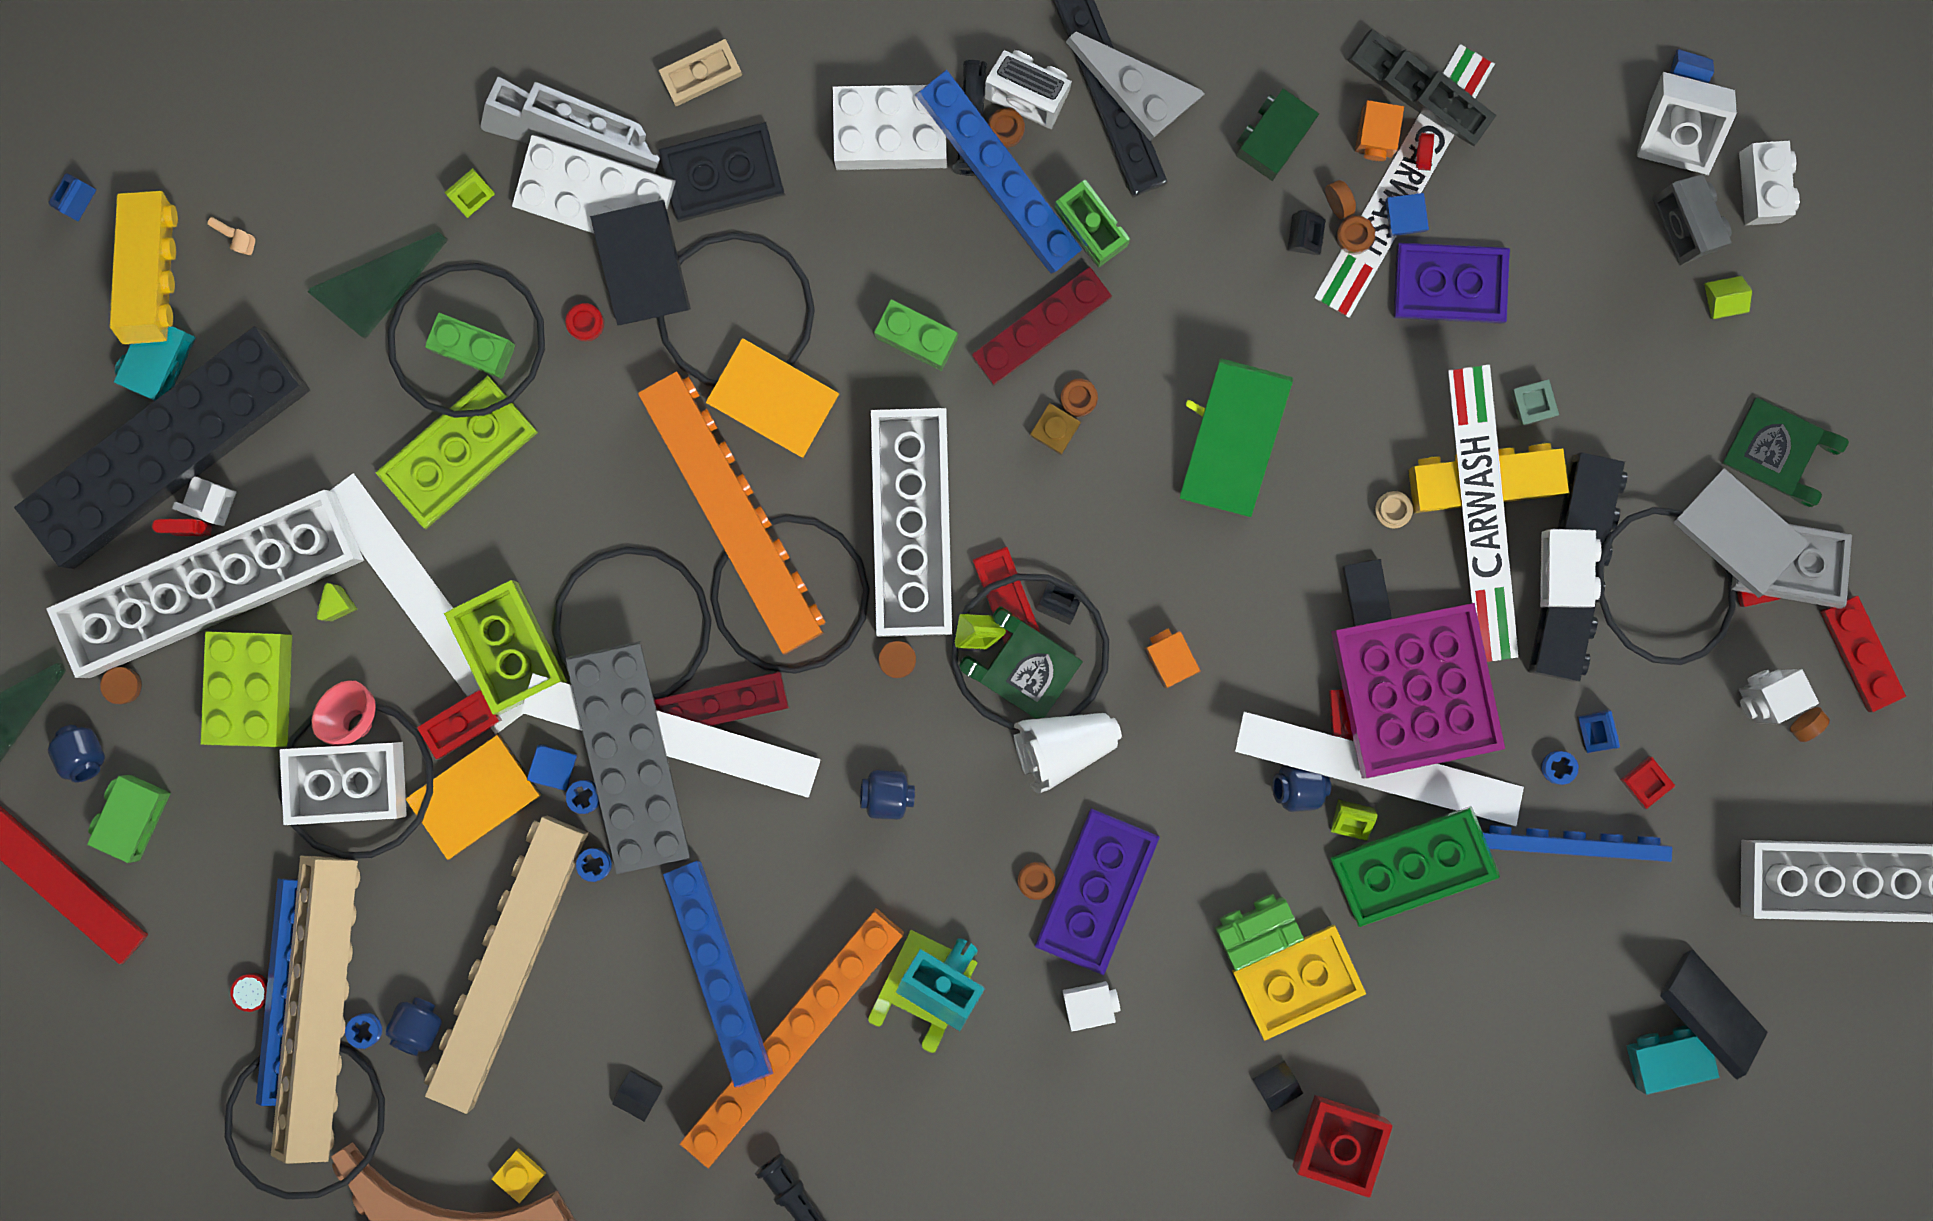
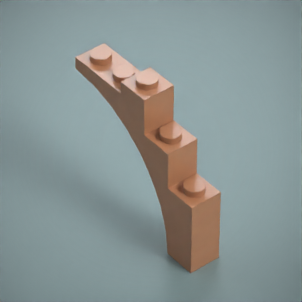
(386, 1202)

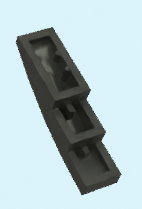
(1422, 88)

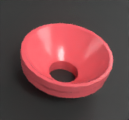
(338, 708)

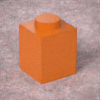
(1379, 130)
(1171, 657)

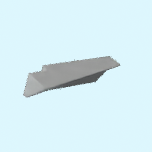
(565, 120)

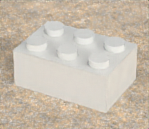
(885, 129)
(343, 783)

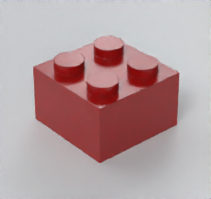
(1342, 1146)

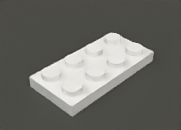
(577, 184)

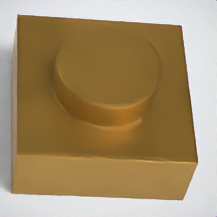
(1055, 429)

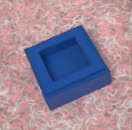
(1407, 214)

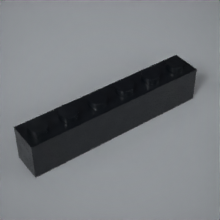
(1589, 505)

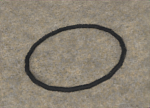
(756, 239)
(465, 267)
(645, 552)
(1032, 577)
(1607, 614)
(809, 666)
(429, 792)
(311, 1194)

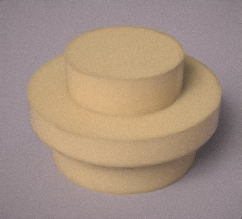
(1393, 509)

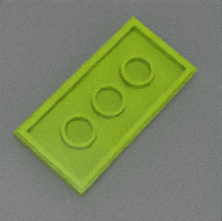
(455, 454)

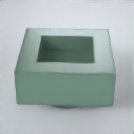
(1534, 402)

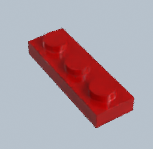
(1863, 654)

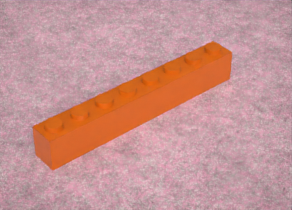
(731, 513)
(794, 1035)

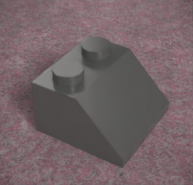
(1692, 218)

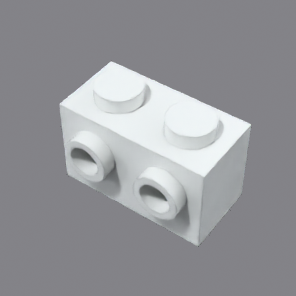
(1768, 182)
(1569, 568)
(1777, 695)

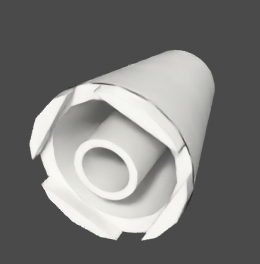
(1063, 746)

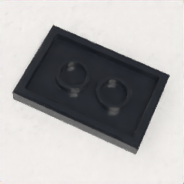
(722, 172)
(640, 262)
(1714, 1014)

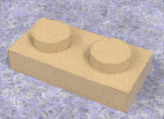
(700, 72)

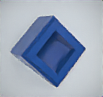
(552, 767)

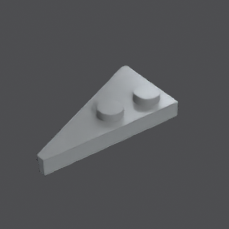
(1142, 91)

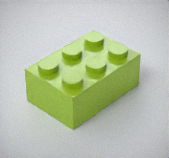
(504, 646)
(246, 689)

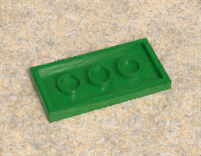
(1236, 437)
(1415, 866)

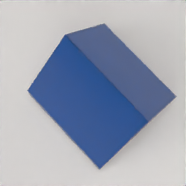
(1692, 66)
(72, 197)
(1599, 731)

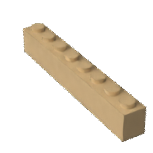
(506, 963)
(315, 1009)

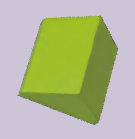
(469, 193)
(1728, 297)
(334, 603)
(977, 631)
(1353, 820)

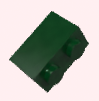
(1276, 134)

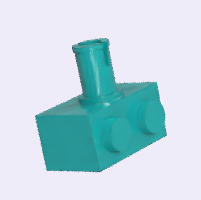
(942, 986)

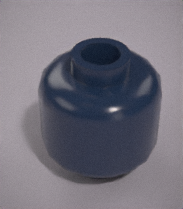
(76, 753)
(1300, 789)
(886, 794)
(413, 1026)

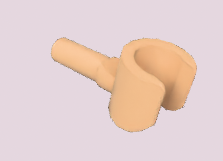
(241, 241)

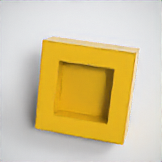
(518, 1175)

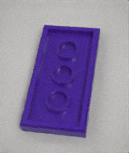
(1097, 891)

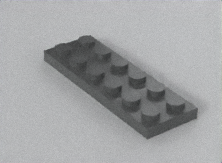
(628, 757)

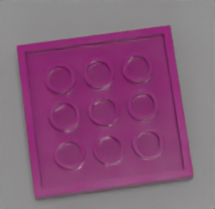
(1418, 690)

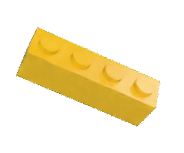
(143, 267)
(1523, 477)

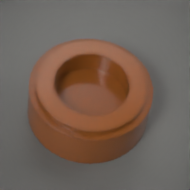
(1007, 126)
(1340, 199)
(1355, 235)
(1079, 397)
(897, 659)
(120, 685)
(1810, 724)
(1036, 880)

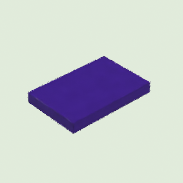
(1451, 283)

